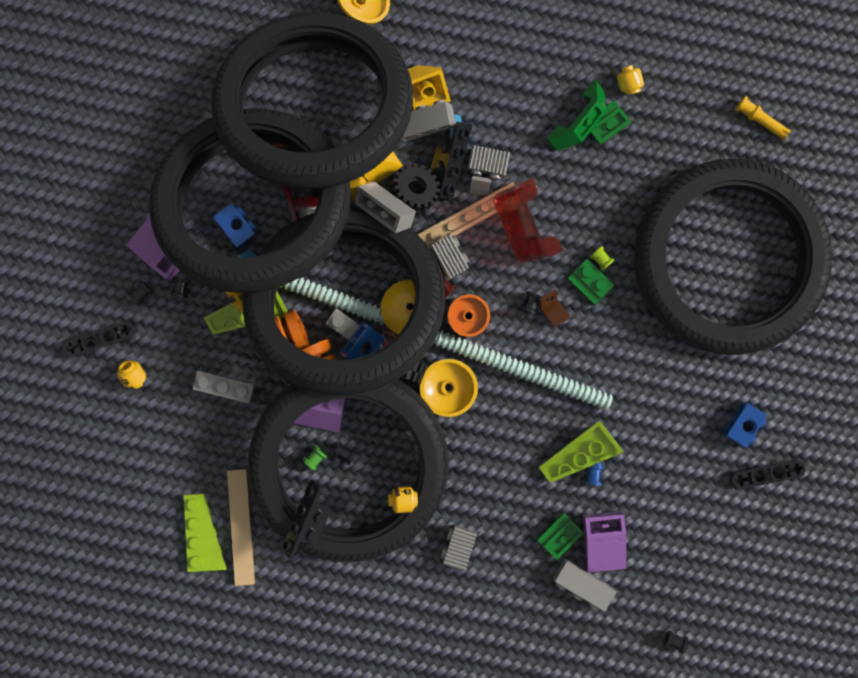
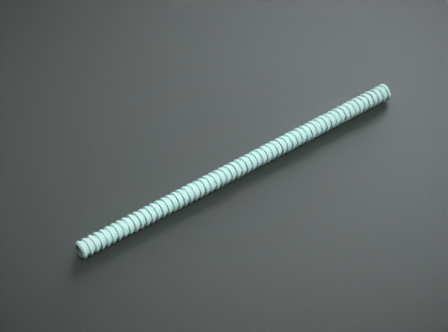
(463, 347)

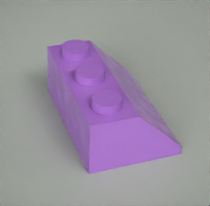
(324, 415)

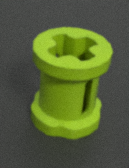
(602, 258)

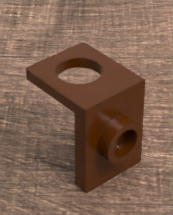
(553, 309)

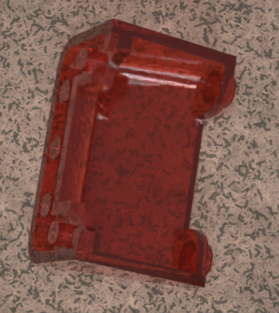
(520, 225)

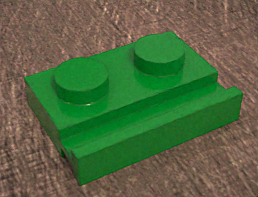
(610, 124)
(590, 282)
(560, 536)

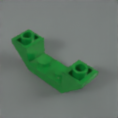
(566, 137)

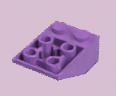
(146, 247)
(605, 541)

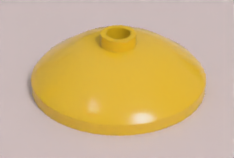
(366, 11)
(394, 305)
(463, 387)

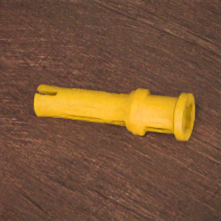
(755, 113)

